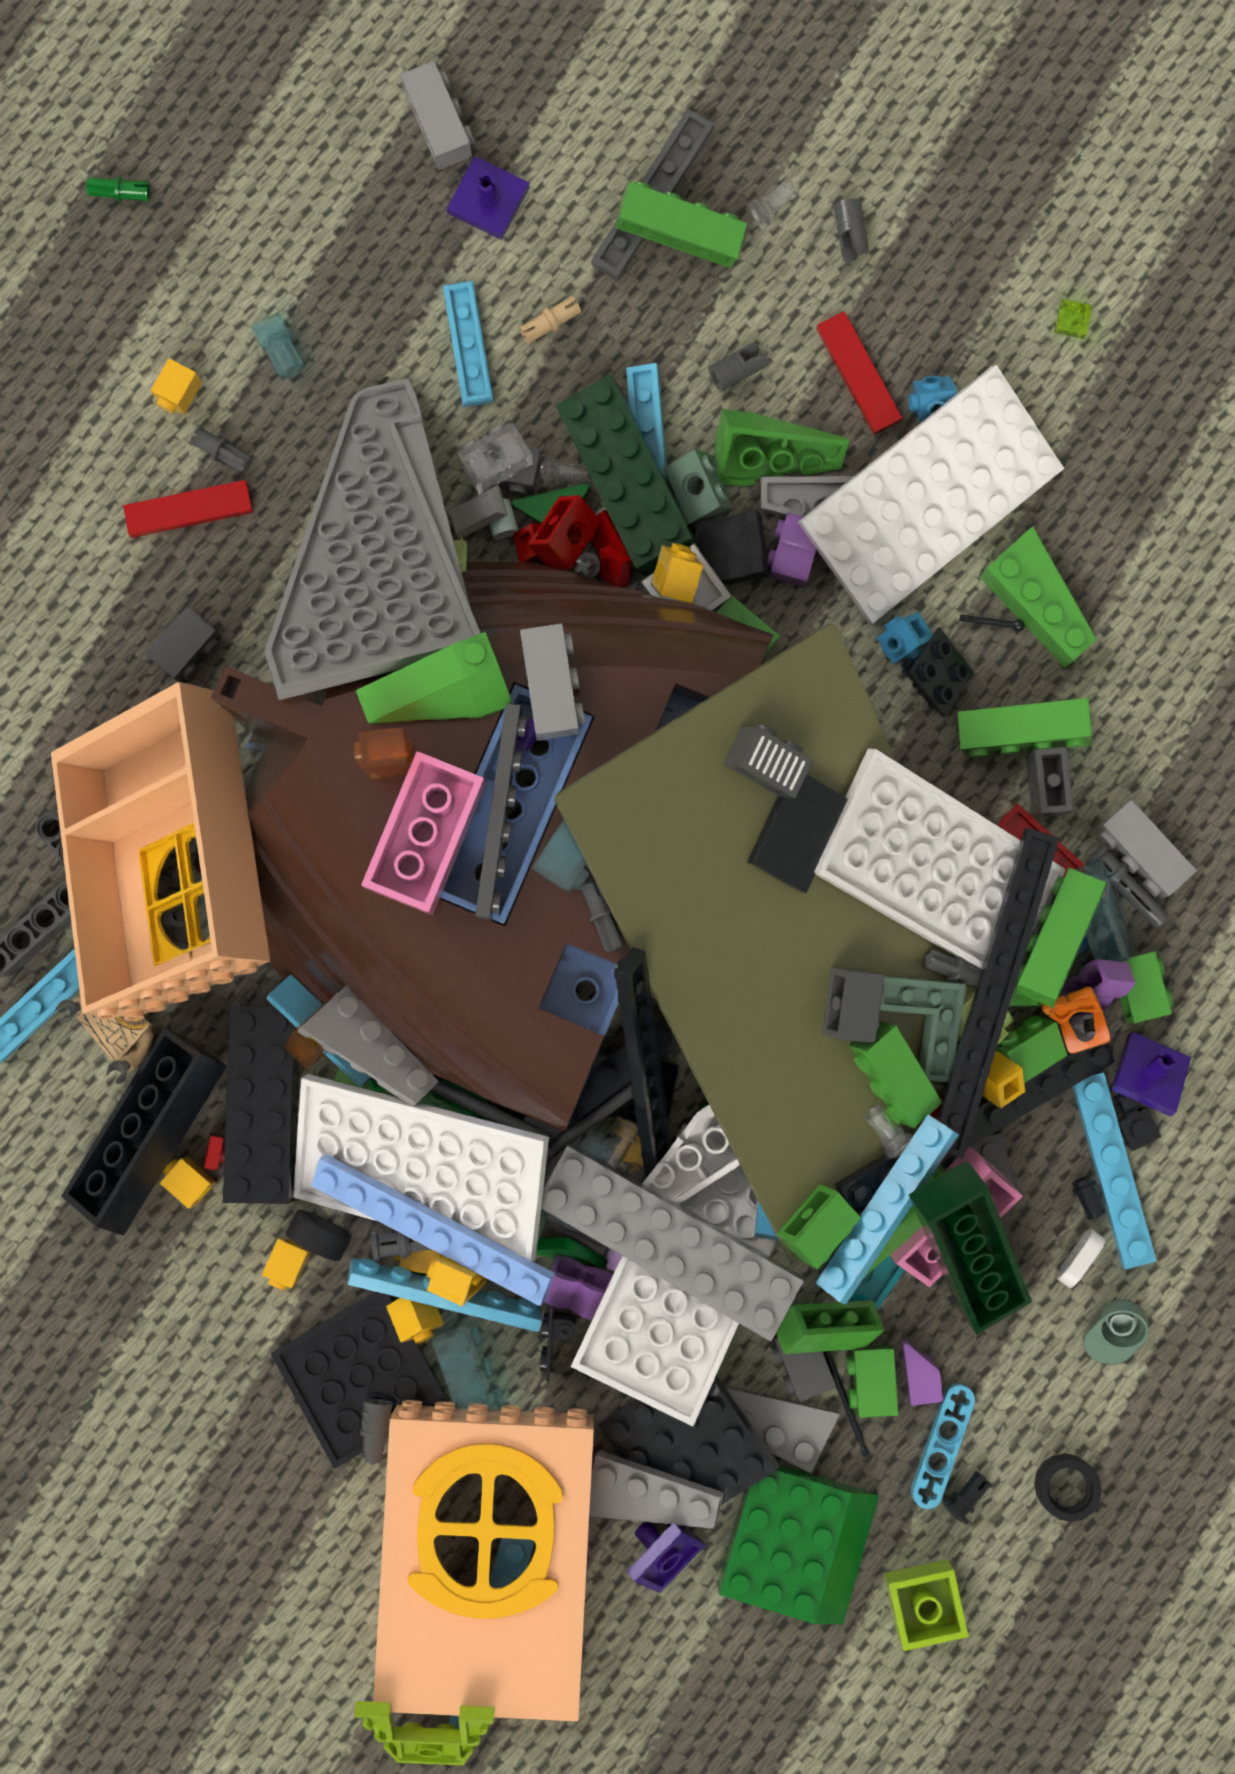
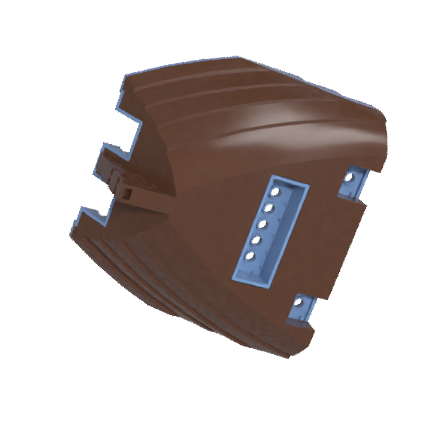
(462, 992)

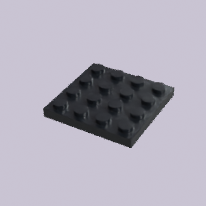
(350, 1361)
(715, 1452)

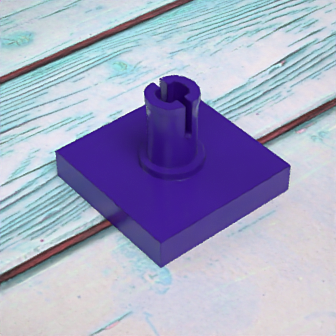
(488, 197)
(1151, 1074)
(664, 1556)

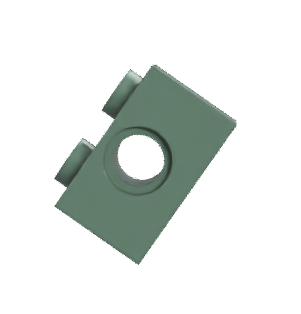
(684, 478)

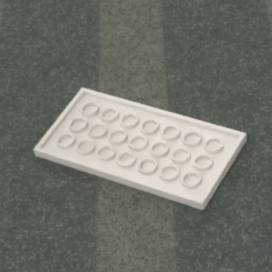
(931, 494)
(923, 859)
(443, 1159)
(656, 1336)

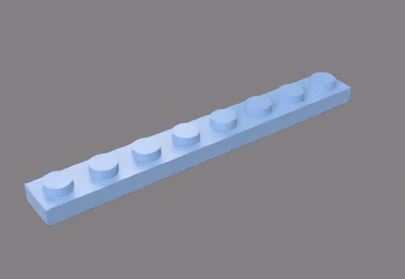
(433, 1229)

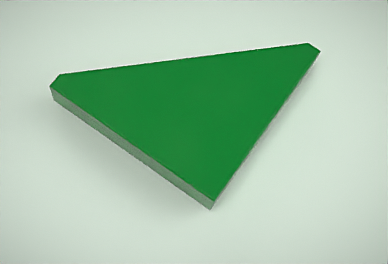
(539, 505)
(567, 1247)

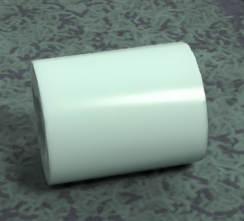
(505, 526)

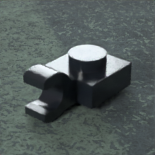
(1135, 1125)

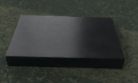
(798, 834)

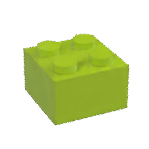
(925, 1605)

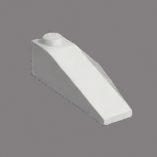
(693, 1160)

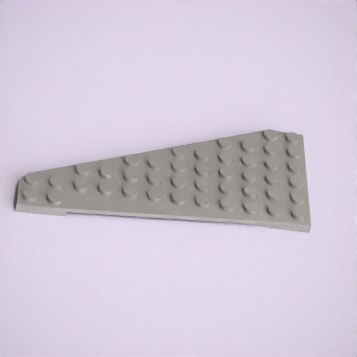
(377, 558)

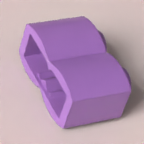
(794, 552)
(1105, 977)
(577, 1286)

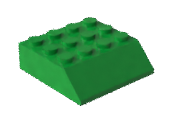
(798, 1545)

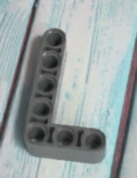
(33, 921)

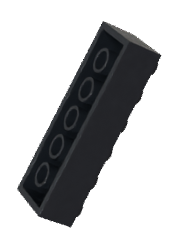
(260, 1108)
(143, 1132)

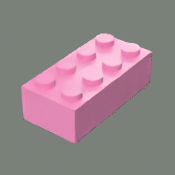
(424, 833)
(916, 1253)

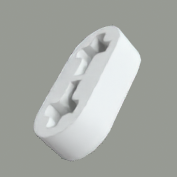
(1080, 1258)

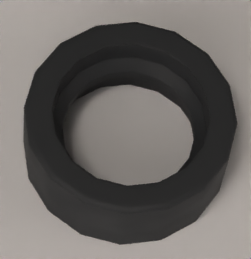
(318, 1235)
(1089, 1501)

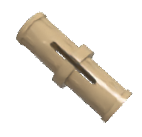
(550, 320)

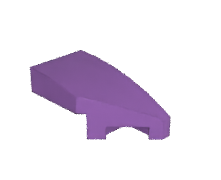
(922, 1376)

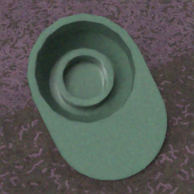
(1117, 1332)

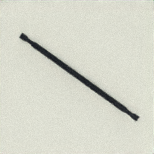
(843, 1396)

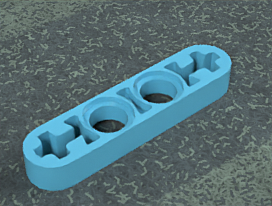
(948, 1447)

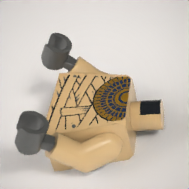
(122, 1040)

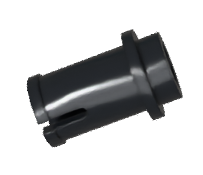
(1088, 1197)

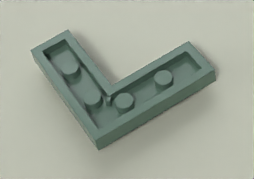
(943, 1009)

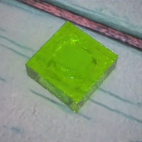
(1072, 318)

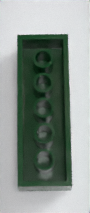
(625, 472)
(971, 1246)

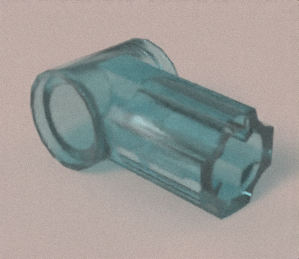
(276, 341)

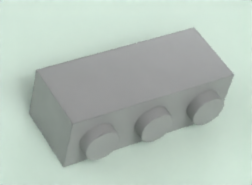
(437, 114)
(551, 681)
(1145, 850)

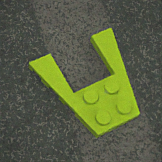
(426, 1745)

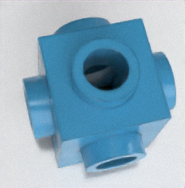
(930, 395)
(904, 637)

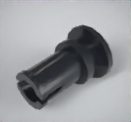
(967, 1497)

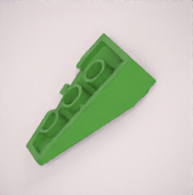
(763, 446)
(442, 686)

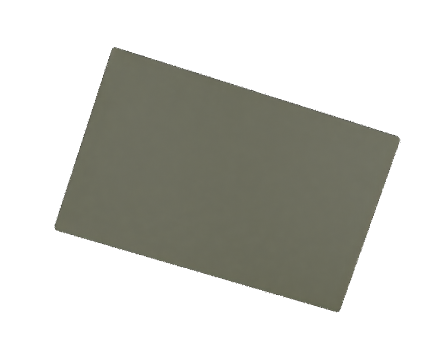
(731, 948)

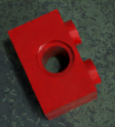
(565, 532)

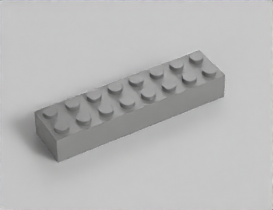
(671, 1242)

